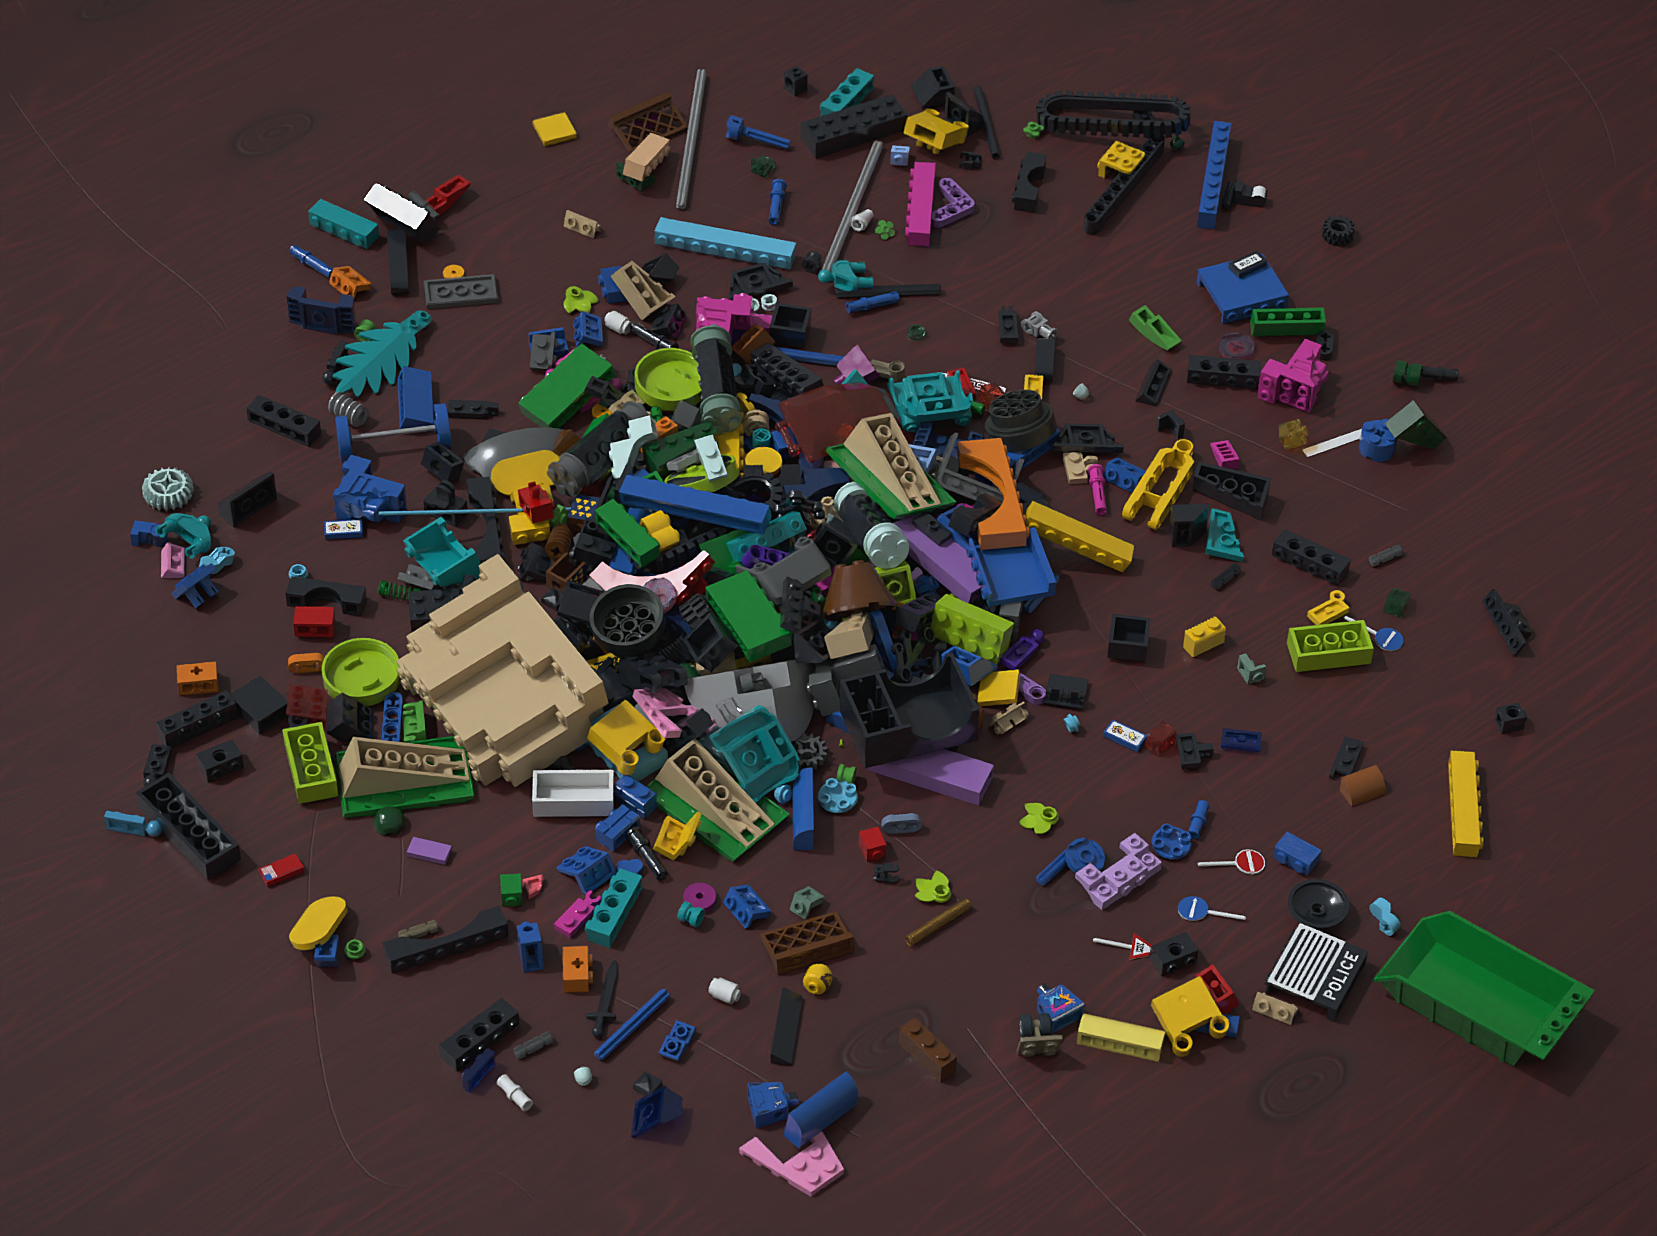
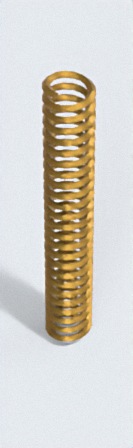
(935, 921)

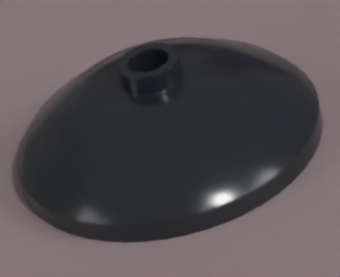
(1319, 897)

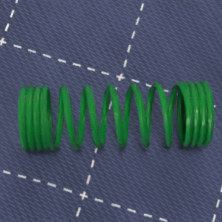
(383, 588)

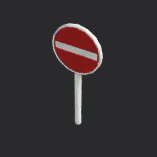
(1246, 861)

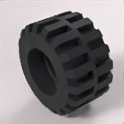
(695, 610)

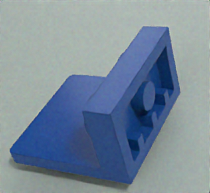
(589, 867)

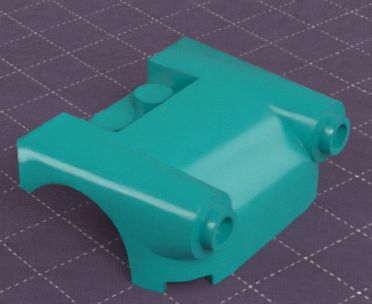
(930, 399)
(757, 751)

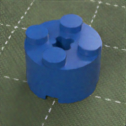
(1377, 441)

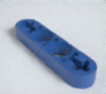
(883, 639)
(392, 723)

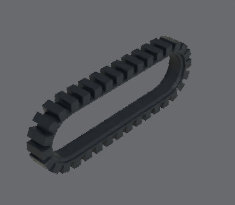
(1113, 126)
(689, 547)

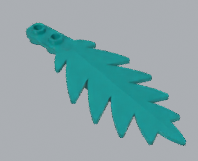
(380, 354)

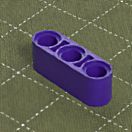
(759, 554)

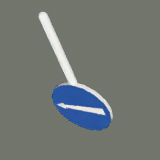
(1385, 638)
(1195, 909)

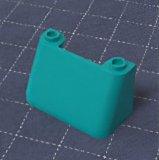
(442, 554)

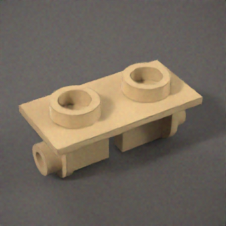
(581, 224)
(1002, 721)
(1274, 1008)

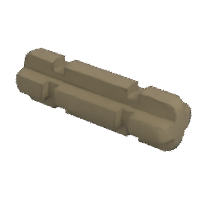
(419, 930)

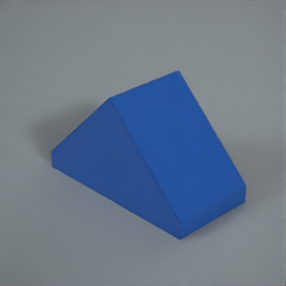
(327, 954)

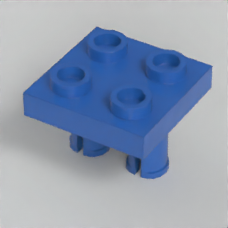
(187, 585)

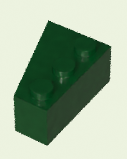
(1415, 426)

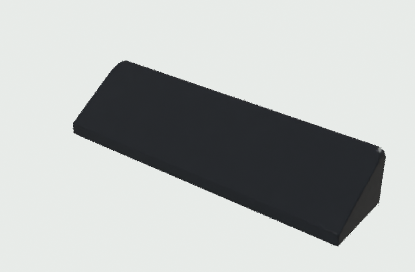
(786, 1027)

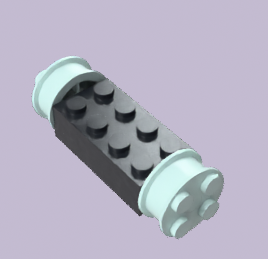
(870, 526)

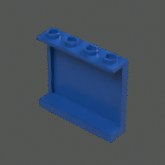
(1241, 295)
(1012, 572)

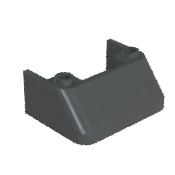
(962, 485)
(805, 565)

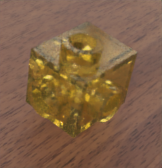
(1293, 434)

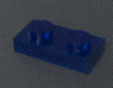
(1241, 740)
(474, 1074)

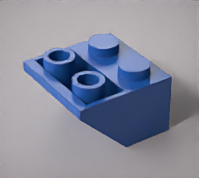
(972, 666)

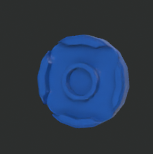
(1083, 852)

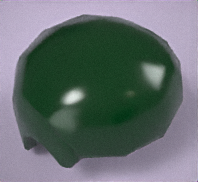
(389, 820)

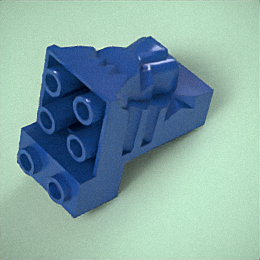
(366, 494)

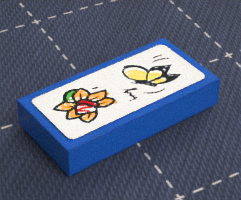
(343, 529)
(1125, 735)

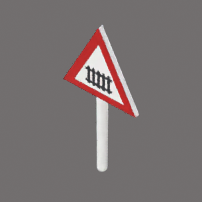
(1139, 947)

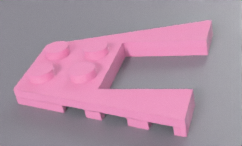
(664, 704)
(806, 1171)

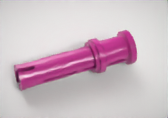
(1097, 483)

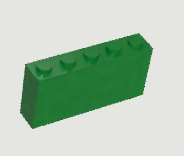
(562, 390)
(748, 615)

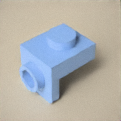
(899, 155)

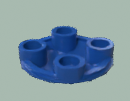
(1171, 842)

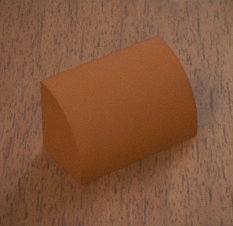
(751, 340)
(1363, 785)

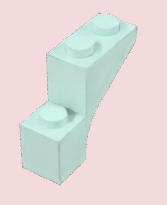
(626, 451)
(710, 457)

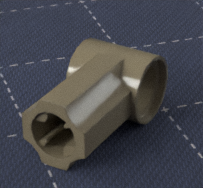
(890, 370)

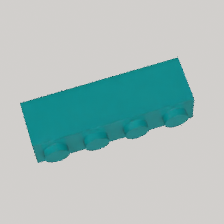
(343, 224)

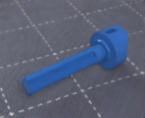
(737, 129)

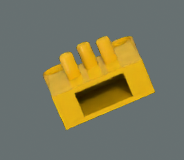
(934, 131)
(621, 733)
(1187, 1010)

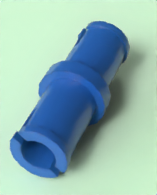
(1198, 819)

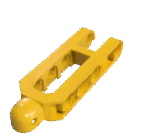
(1176, 457)

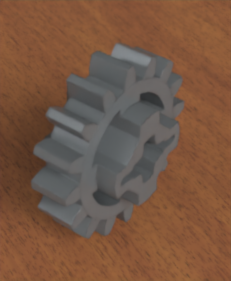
(807, 751)

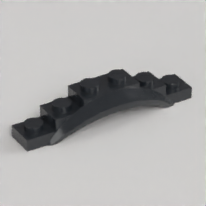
(610, 395)

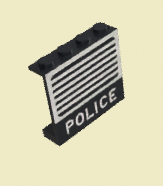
(1317, 969)

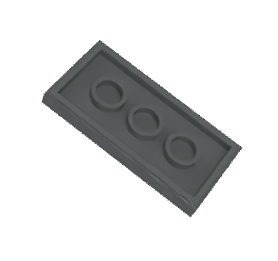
(460, 291)

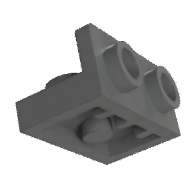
(542, 352)
(418, 577)

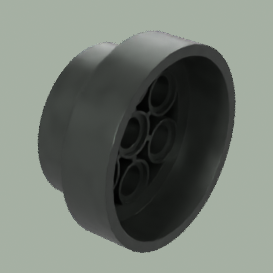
(1020, 420)
(611, 611)

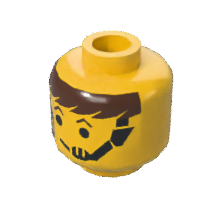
(818, 979)

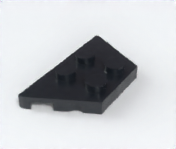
(757, 281)
(1086, 439)

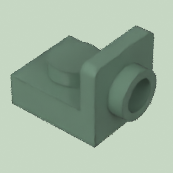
(1249, 671)
(804, 901)

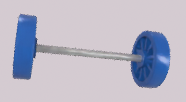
(441, 428)

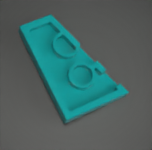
(1222, 537)

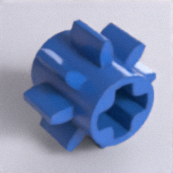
(926, 585)

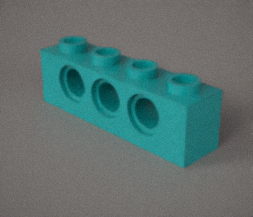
(849, 92)
(776, 532)
(614, 908)

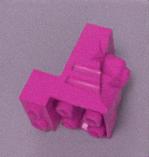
(725, 313)
(1297, 381)

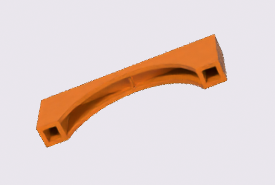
(1007, 524)

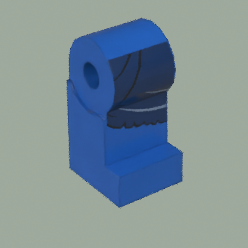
(145, 533)

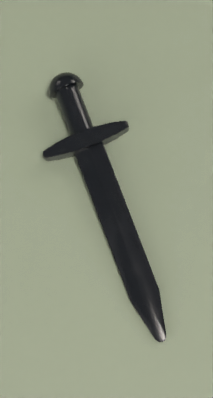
(602, 1013)

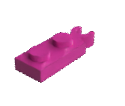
(577, 915)

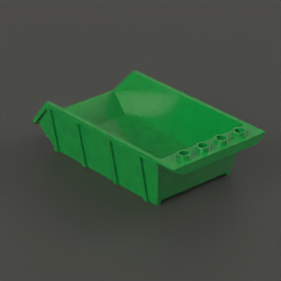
(1483, 988)

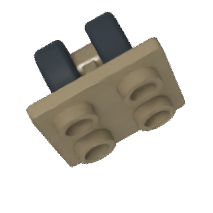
(1042, 1040)

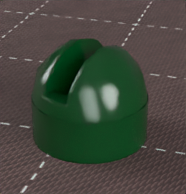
(1176, 143)

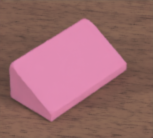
(172, 561)

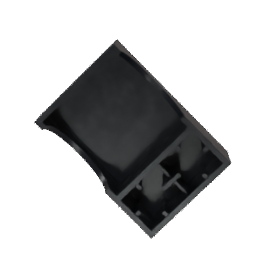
(908, 719)

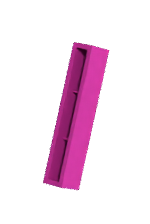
(921, 204)

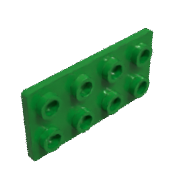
(720, 553)

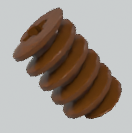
(559, 541)

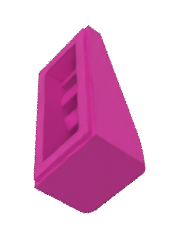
(1232, 459)

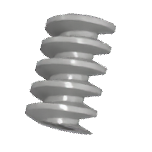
(342, 405)

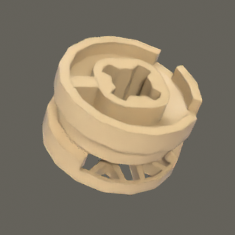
(755, 422)

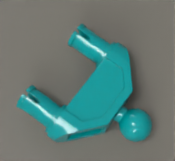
(844, 277)
(189, 528)

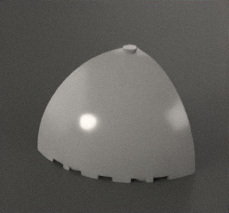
(784, 693)

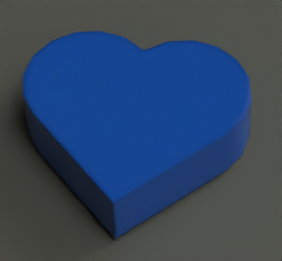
(634, 866)

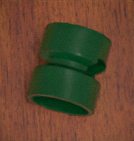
(1407, 373)

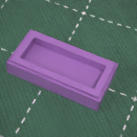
(429, 850)

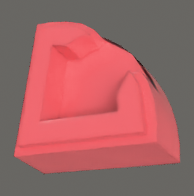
(533, 885)

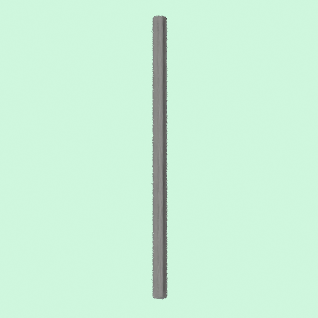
(691, 139)
(853, 206)

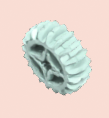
(167, 489)

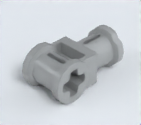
(1038, 326)

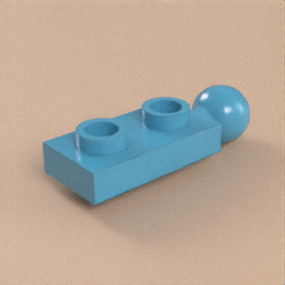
(131, 824)

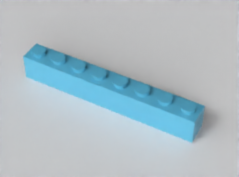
(725, 243)

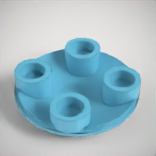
(837, 796)

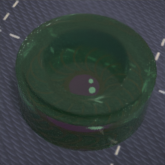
(915, 332)

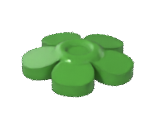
(885, 229)

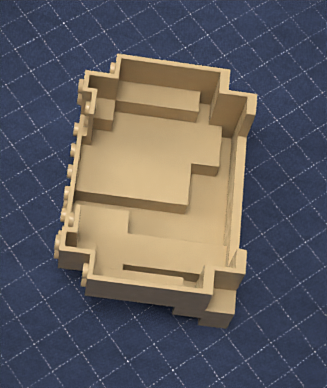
(502, 678)

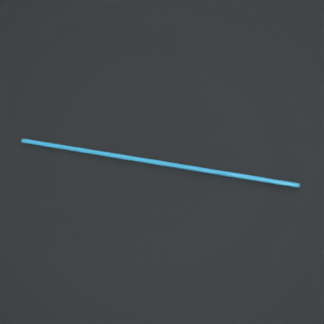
(454, 511)

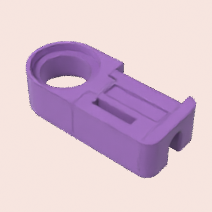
(1028, 687)

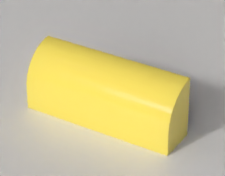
(1120, 1037)

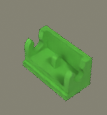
(414, 722)

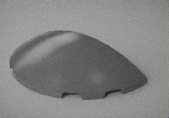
(507, 445)

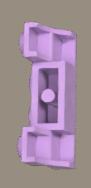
(1122, 876)

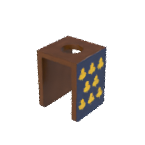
(582, 507)
(559, 568)

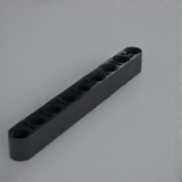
(1121, 187)

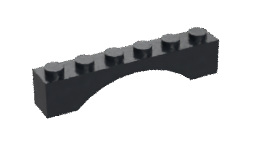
(480, 497)
(408, 952)

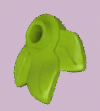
(581, 301)
(1038, 818)
(934, 889)

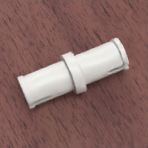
(514, 1092)

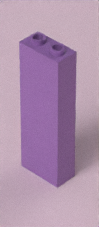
(944, 562)
(943, 773)

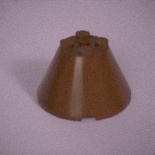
(856, 589)

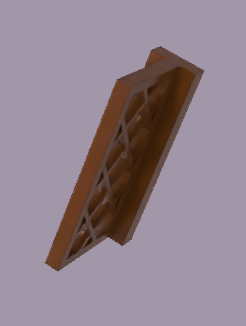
(639, 112)
(811, 952)

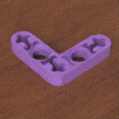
(962, 205)

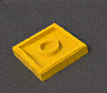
(554, 129)
(999, 688)

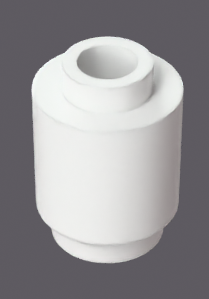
(617, 322)
(724, 990)

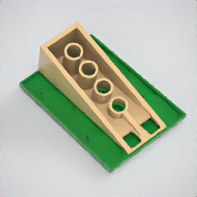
(887, 469)
(401, 775)
(729, 817)

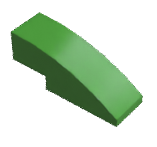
(1154, 328)

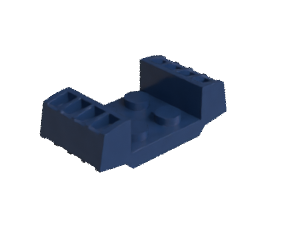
(321, 315)
(926, 438)

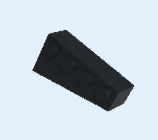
(1234, 488)

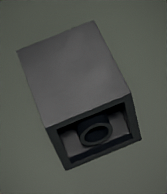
(835, 540)

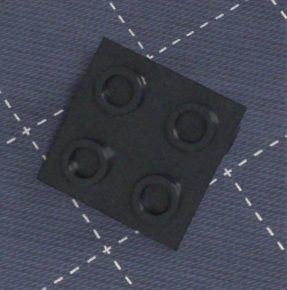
(1066, 691)

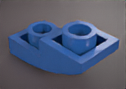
(677, 1041)

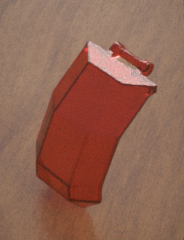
(829, 416)

